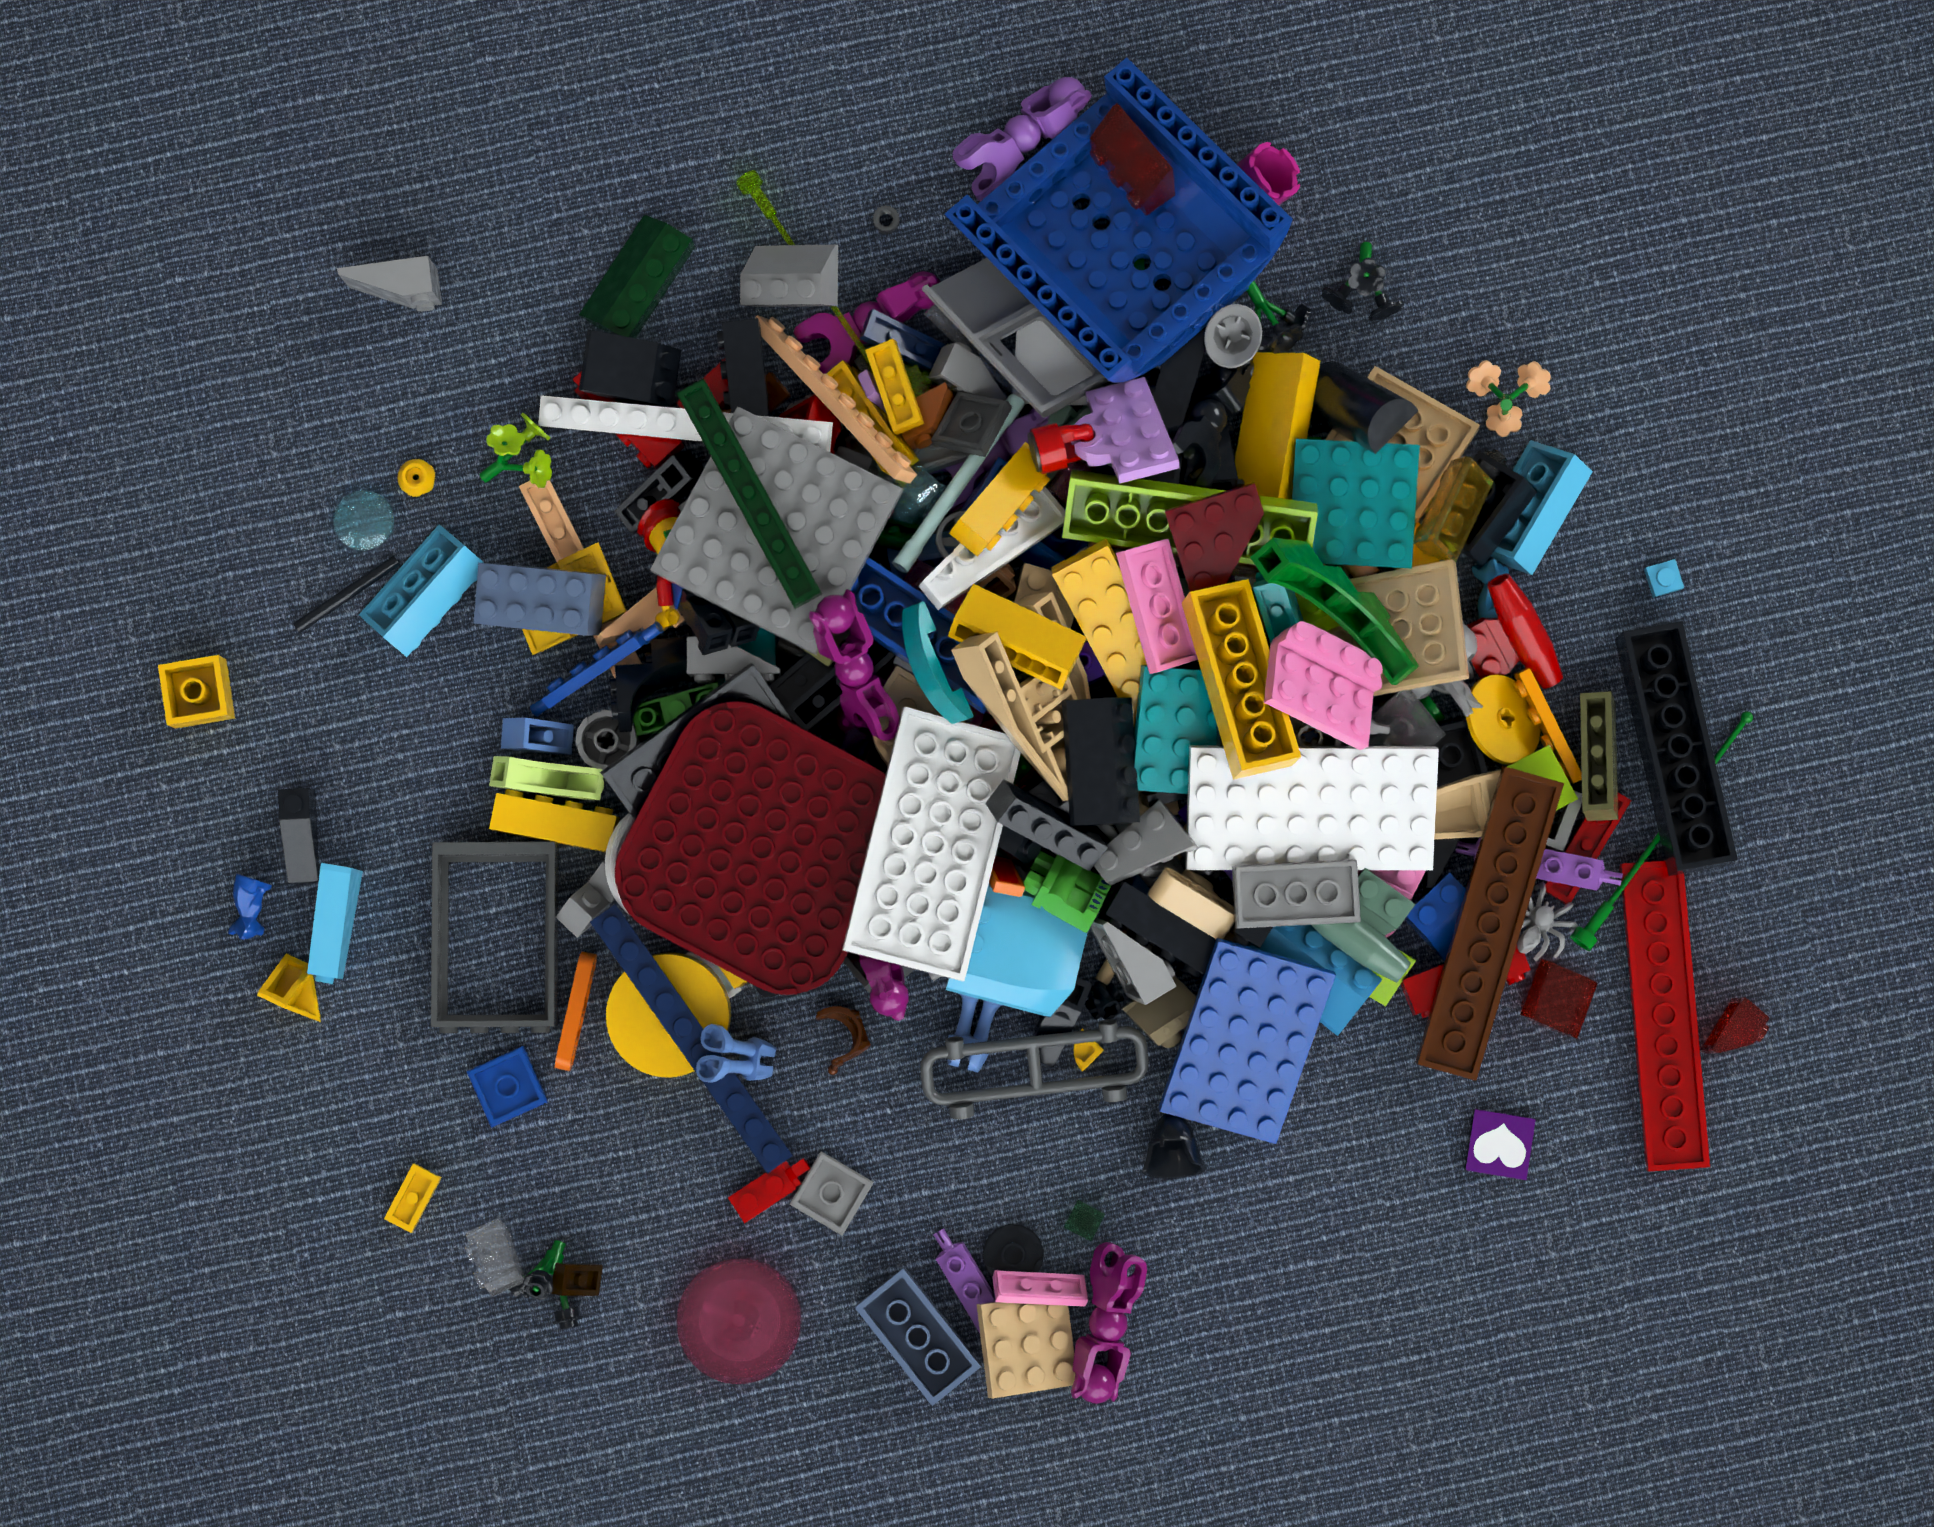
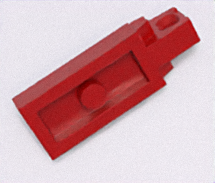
(767, 1189)

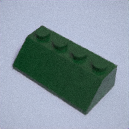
(638, 278)

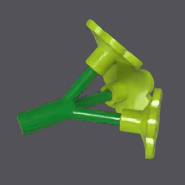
(508, 442)

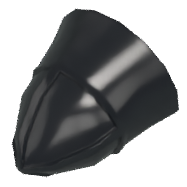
(1173, 1150)

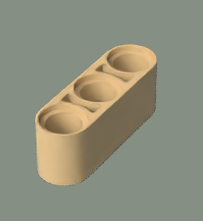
(1193, 903)

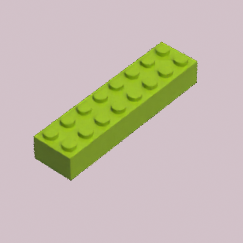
(1135, 512)

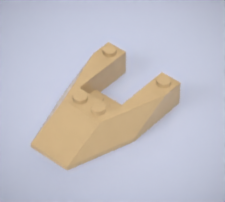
(1029, 710)

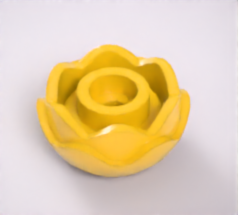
(420, 486)

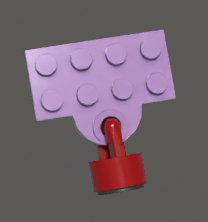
(1118, 431)

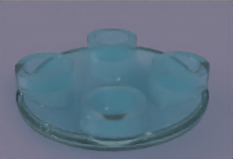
(363, 520)

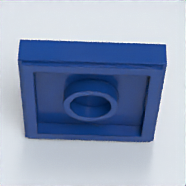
(507, 1086)

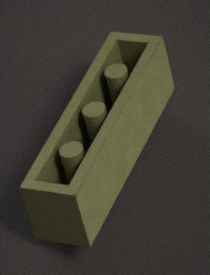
(1599, 756)

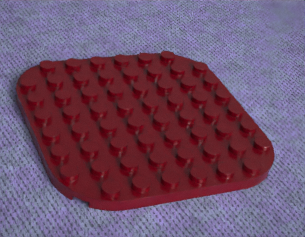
(752, 847)

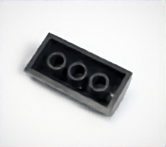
(1358, 406)

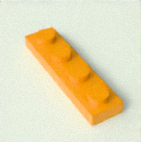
(1541, 715)

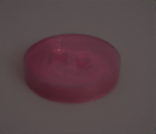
(739, 1320)

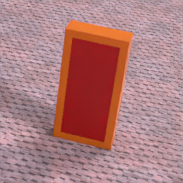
(1005, 878)

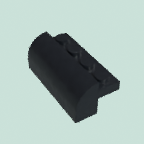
(813, 690)

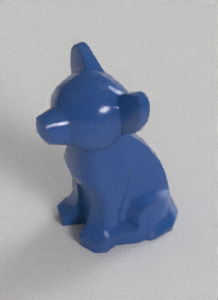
(248, 901)

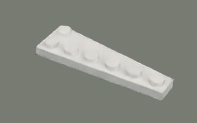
(963, 568)

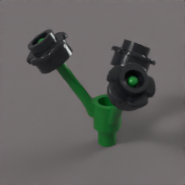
(539, 1285)

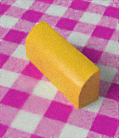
(1029, 639)

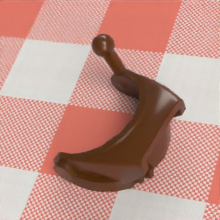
(853, 1021)

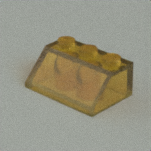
(1453, 509)

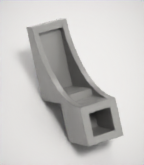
(586, 903)

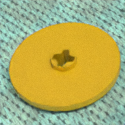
(1500, 739)

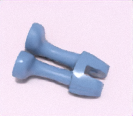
(982, 1030)
(718, 1039)

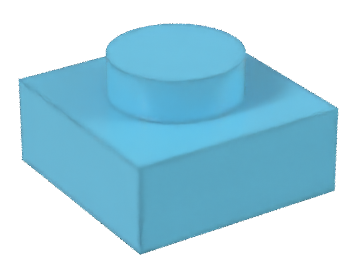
(1664, 578)

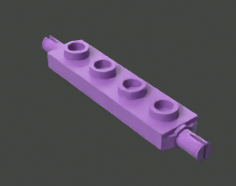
(1564, 868)
(963, 1275)

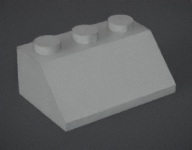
(790, 276)

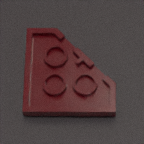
(1214, 534)

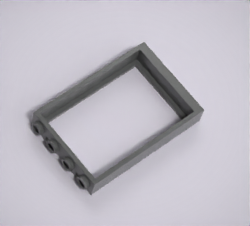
(491, 852)

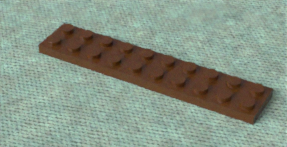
(1489, 923)

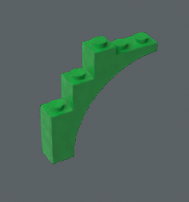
(1328, 587)

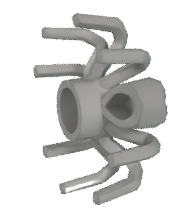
(1539, 921)

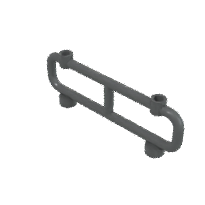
(1112, 1086)

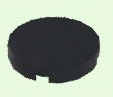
(1013, 1249)

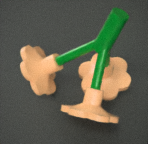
(1504, 416)

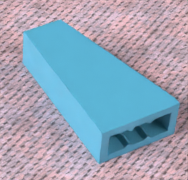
(333, 921)

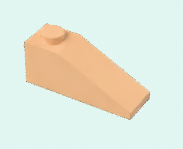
(638, 616)

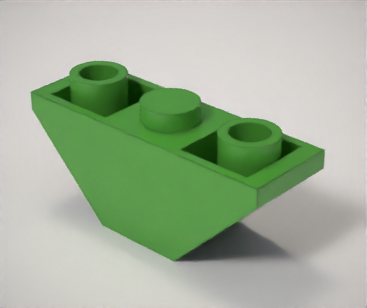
(659, 712)

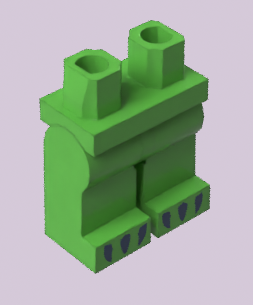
(1066, 890)

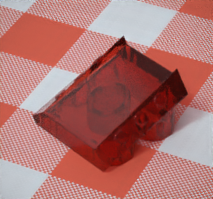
(1558, 999)

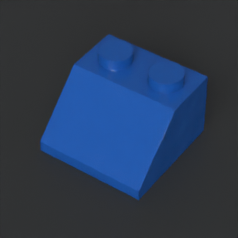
(1437, 914)

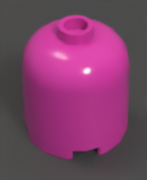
(1272, 171)

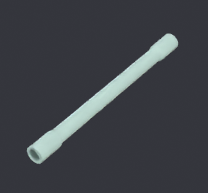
(914, 546)

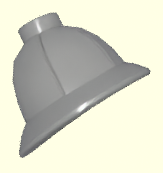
(1233, 336)

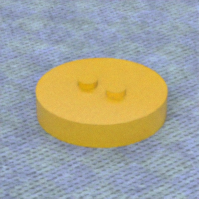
(639, 1033)

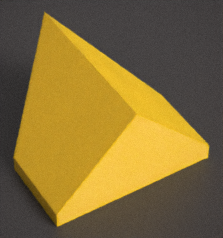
(292, 988)

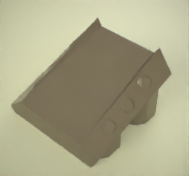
(1164, 1016)

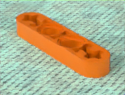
(575, 1011)

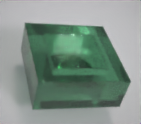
(1084, 1220)

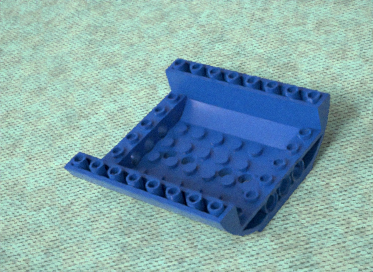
(1084, 279)

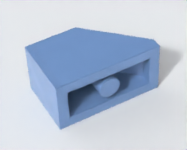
(537, 736)

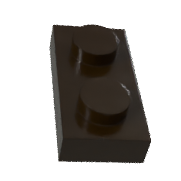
(577, 1279)

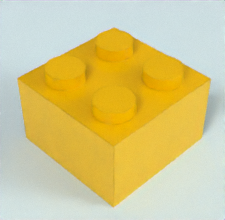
(196, 691)

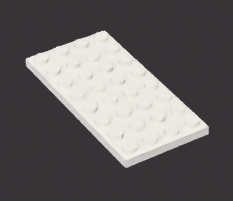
(1324, 807)
(931, 846)

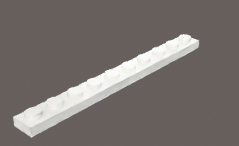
(654, 420)

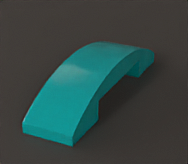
(926, 666)

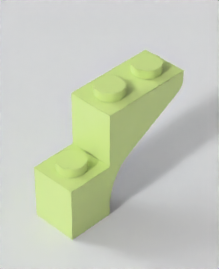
(547, 778)

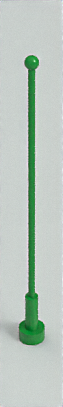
(1585, 936)

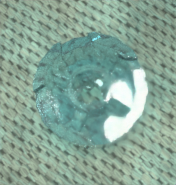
(917, 497)

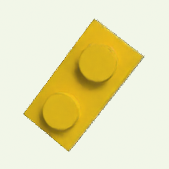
(412, 1198)

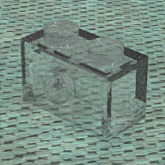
(494, 1257)

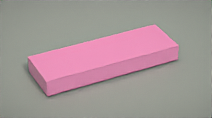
(1040, 1288)

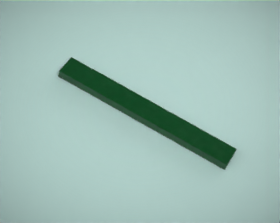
(749, 493)

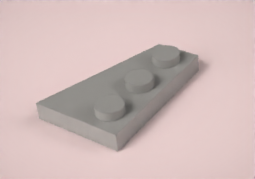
(1144, 844)

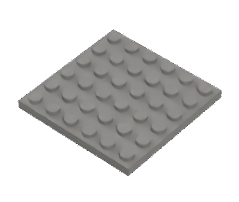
(825, 505)

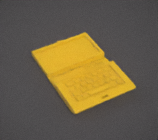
(586, 560)

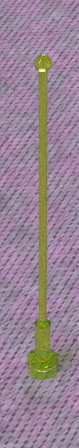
(750, 184)

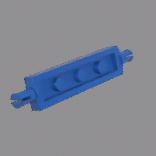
(603, 660)

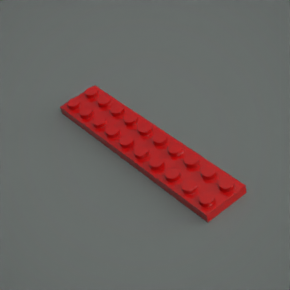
(1665, 1019)

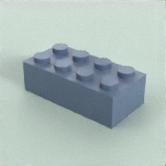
(539, 599)
(918, 1336)

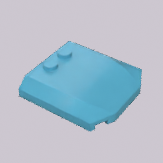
(1021, 956)

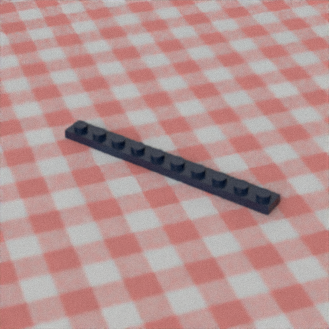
(686, 1034)

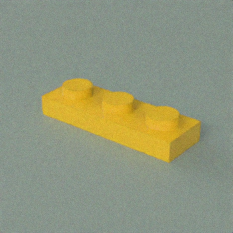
(894, 386)

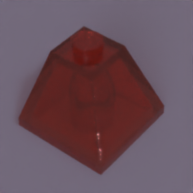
(1737, 1027)

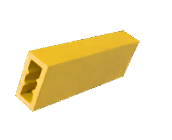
(1273, 418)

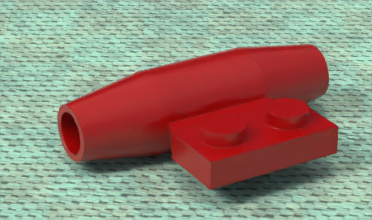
(1514, 636)

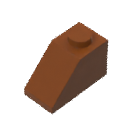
(933, 407)

